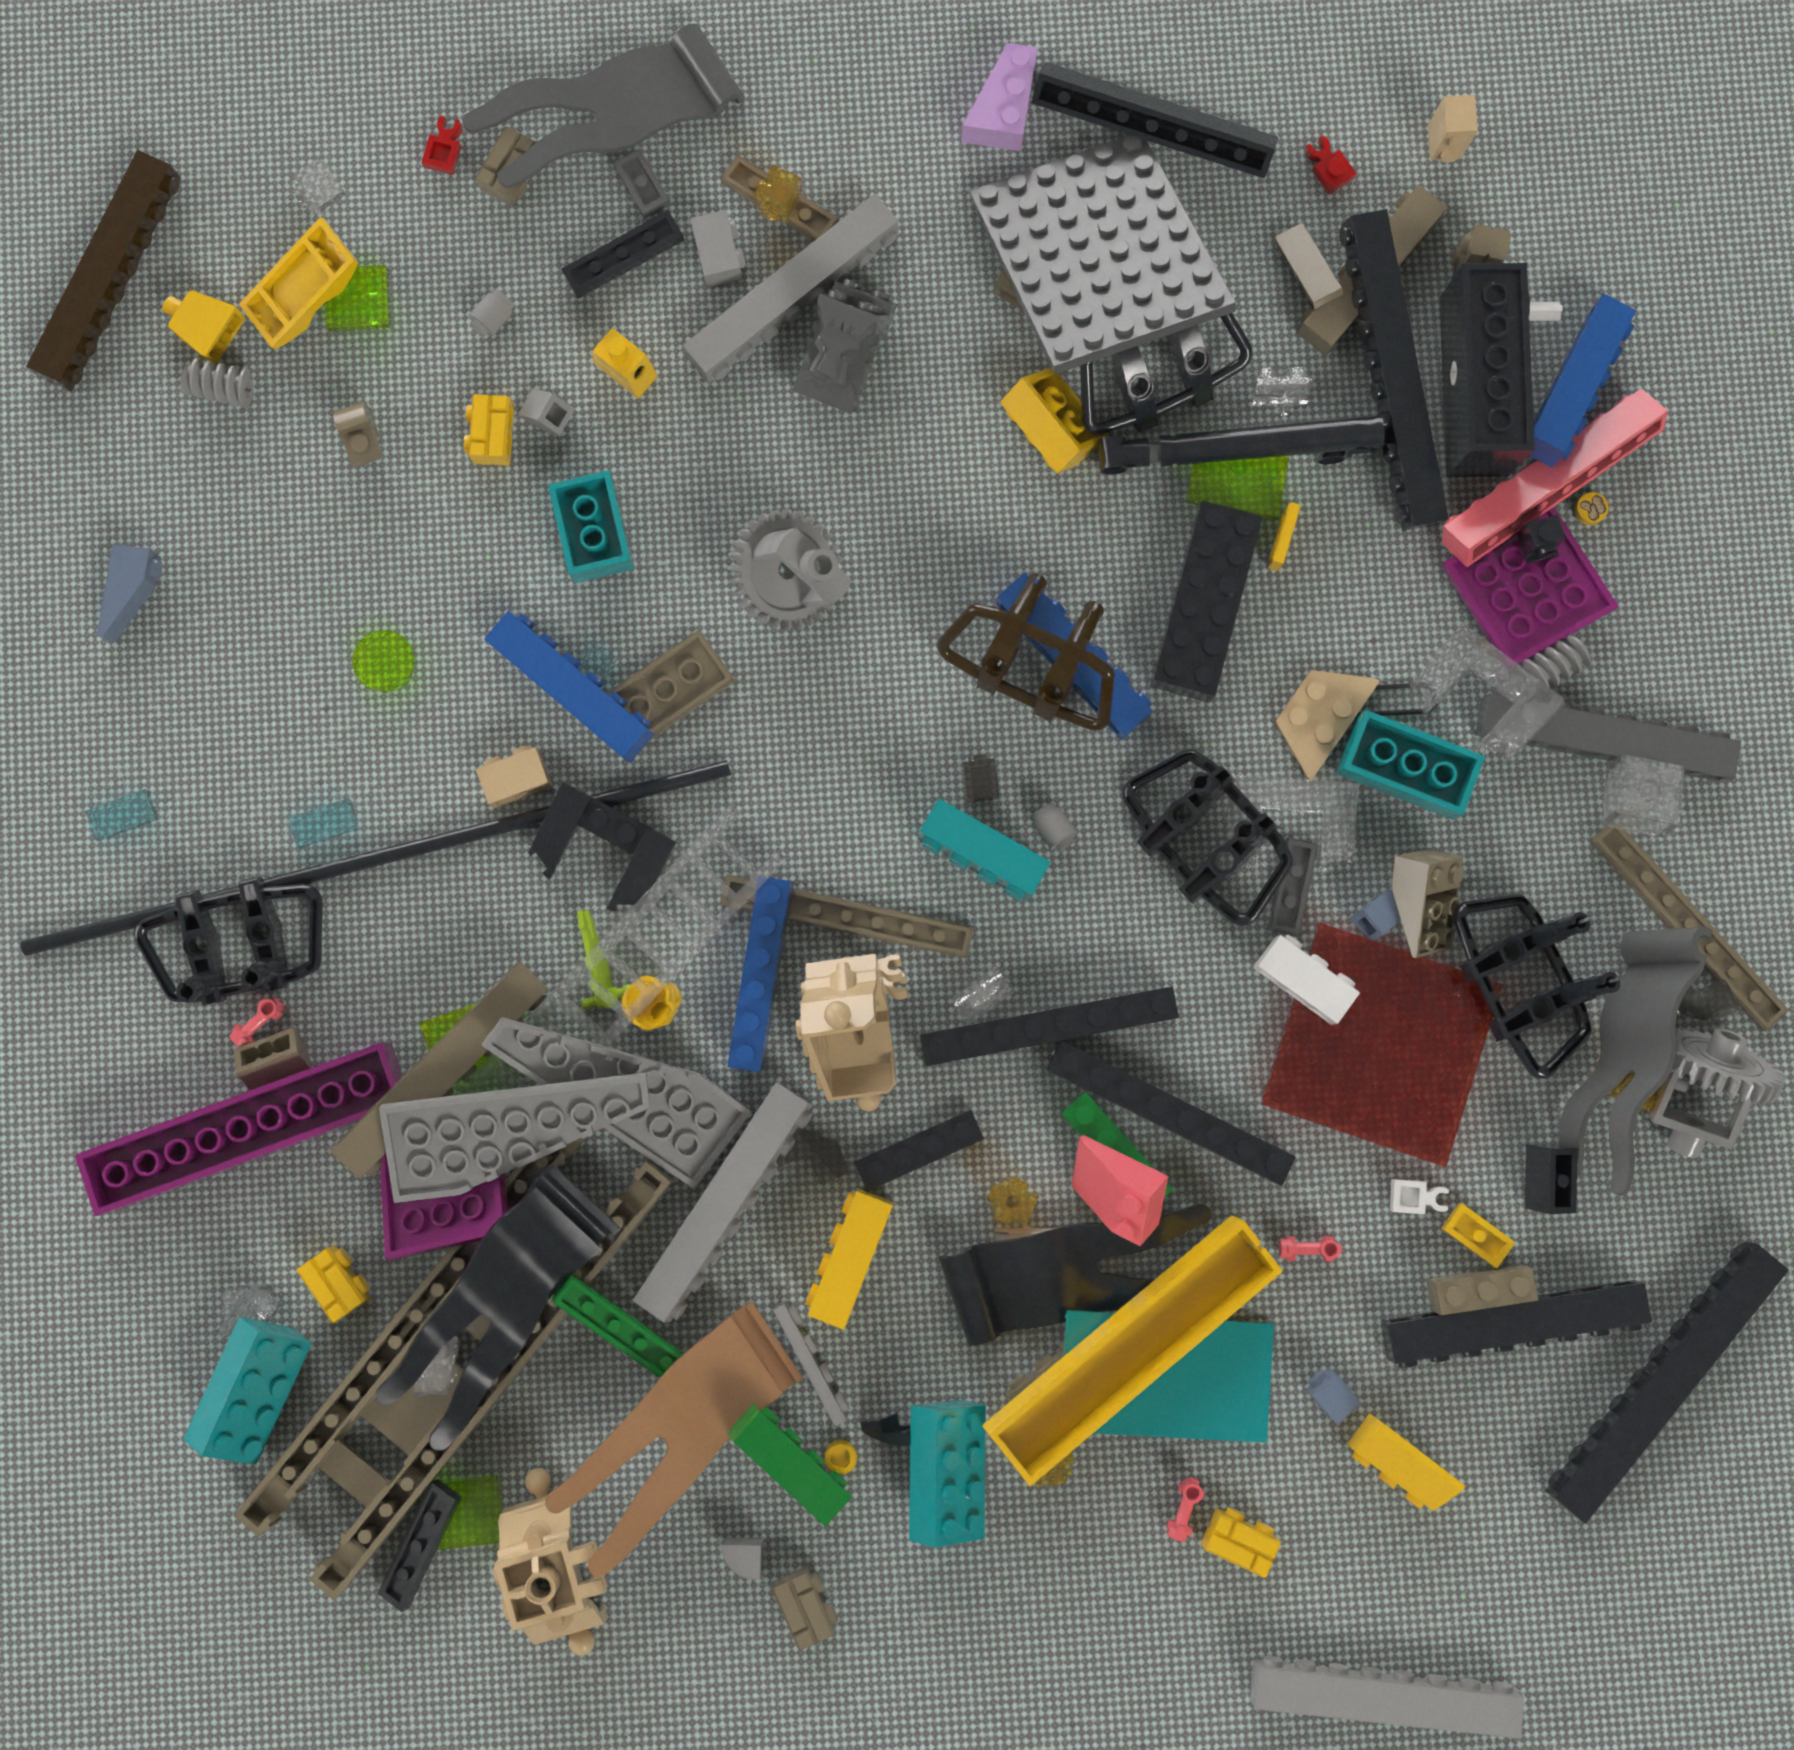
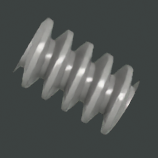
(217, 383)
(1558, 660)

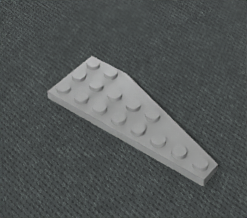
(687, 1115)
(472, 1138)

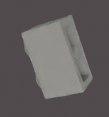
(716, 248)

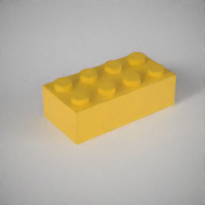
(850, 1259)

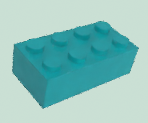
(1410, 765)
(983, 850)
(247, 1391)
(947, 1473)

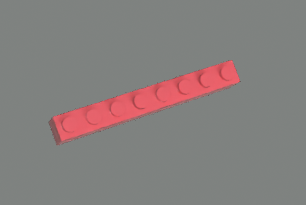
(1540, 487)

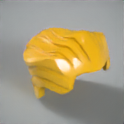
(660, 1010)

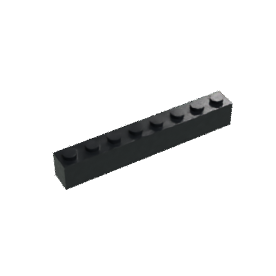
(1154, 120)
(1049, 1026)
(1170, 1113)
(1552, 1316)

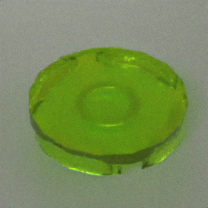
(384, 661)

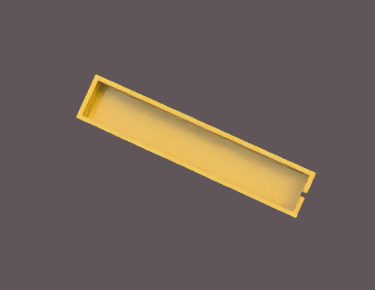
(1131, 1349)

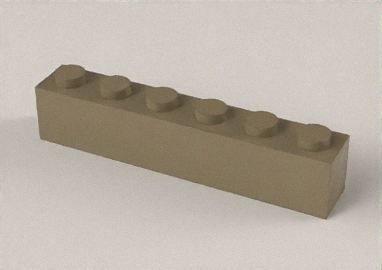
(1409, 226)

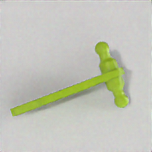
(601, 972)

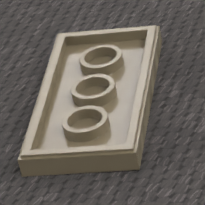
(675, 683)

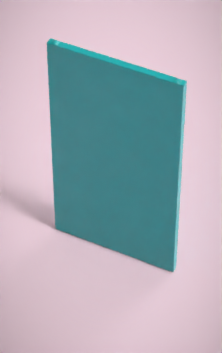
(1208, 1394)

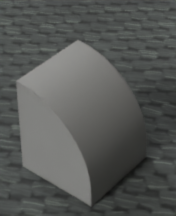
(546, 411)
(744, 1556)

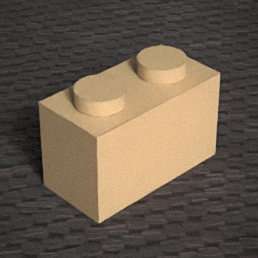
(1452, 128)
(513, 776)

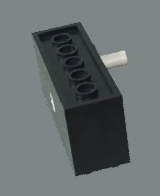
(1488, 368)

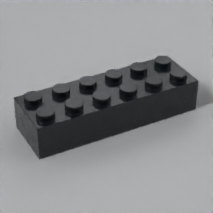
(1206, 601)

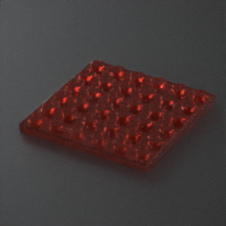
(1396, 1058)

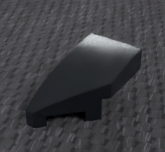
(887, 1430)

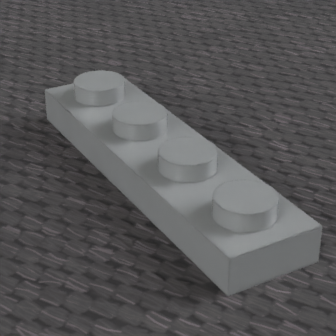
(818, 1374)

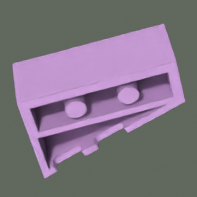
(1003, 103)

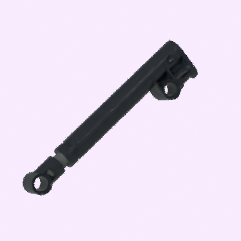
(1329, 439)

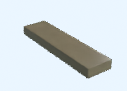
(806, 215)

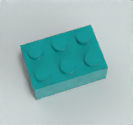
(591, 526)

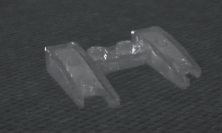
(1532, 699)
(1333, 799)

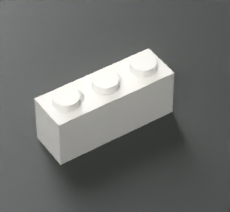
(1307, 979)

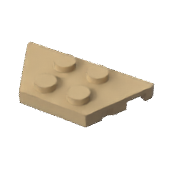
(1321, 715)

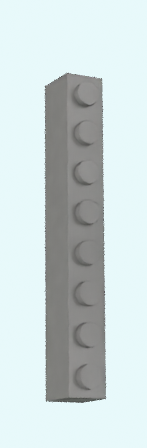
(791, 289)
(723, 1203)
(1386, 1697)

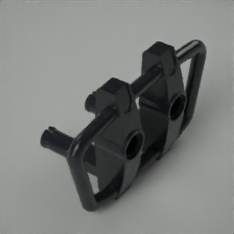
(1140, 398)
(1248, 838)
(207, 966)
(1546, 1004)

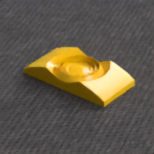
(299, 285)

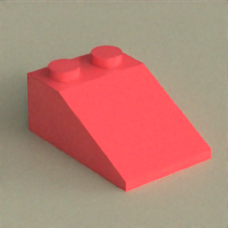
(1119, 1190)

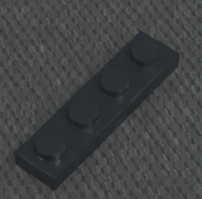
(622, 254)
(919, 1150)
(419, 1545)

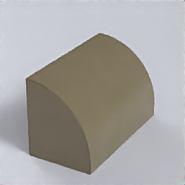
(271, 1058)

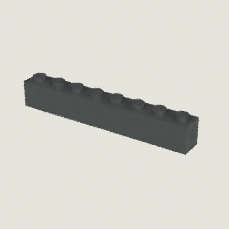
(1607, 737)

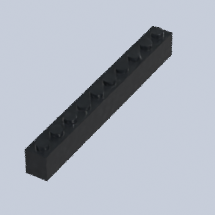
(1393, 370)
(1665, 1380)

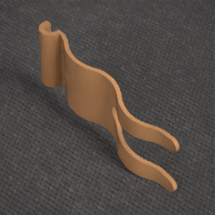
(692, 1413)

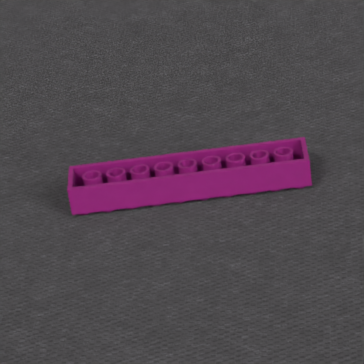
(237, 1130)

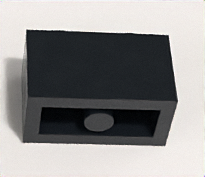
(1551, 1178)

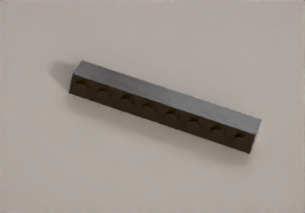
(104, 271)

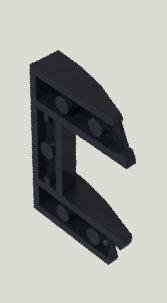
(577, 809)

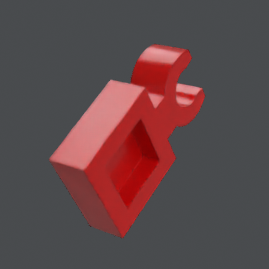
(443, 150)
(1331, 169)

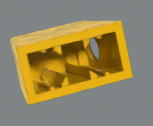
(203, 323)
(620, 361)

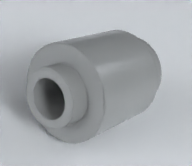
(491, 313)
(1054, 827)

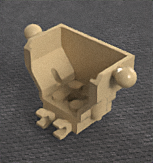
(849, 1026)
(537, 1546)

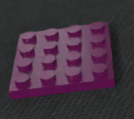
(1531, 604)
(439, 1222)

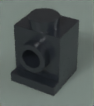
(1541, 539)

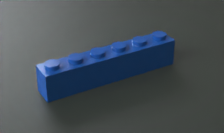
(1579, 378)
(569, 686)
(1128, 707)
(760, 975)

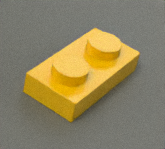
(1478, 1235)

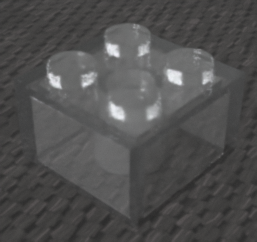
(1643, 795)

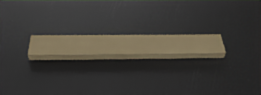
(1678, 912)
(868, 921)

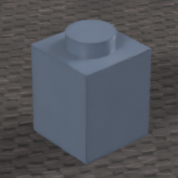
(1377, 915)
(1332, 1395)

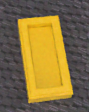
(1283, 536)

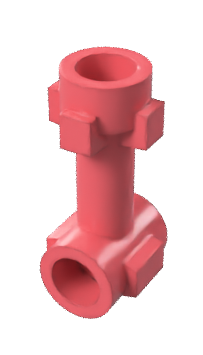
(266, 1009)
(1325, 1247)
(1191, 1494)

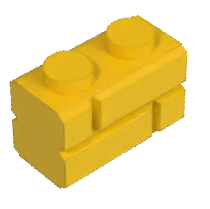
(489, 430)
(334, 1283)
(1241, 1542)

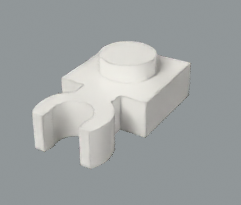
(1412, 1197)

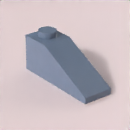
(128, 584)

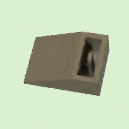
(1426, 898)

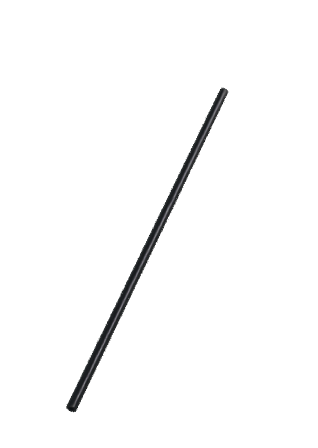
(388, 854)

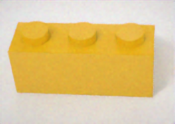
(1051, 419)
(1403, 1465)

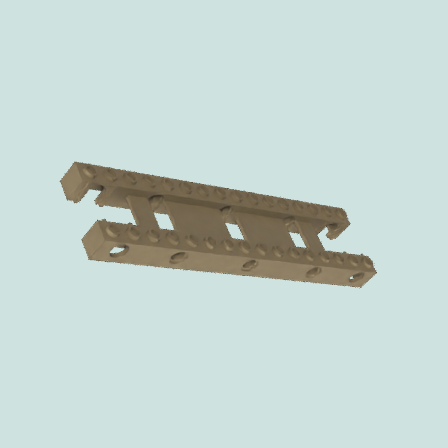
(413, 1418)

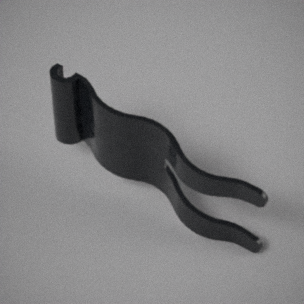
(1045, 1274)
(511, 1282)

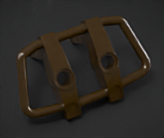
(1005, 649)

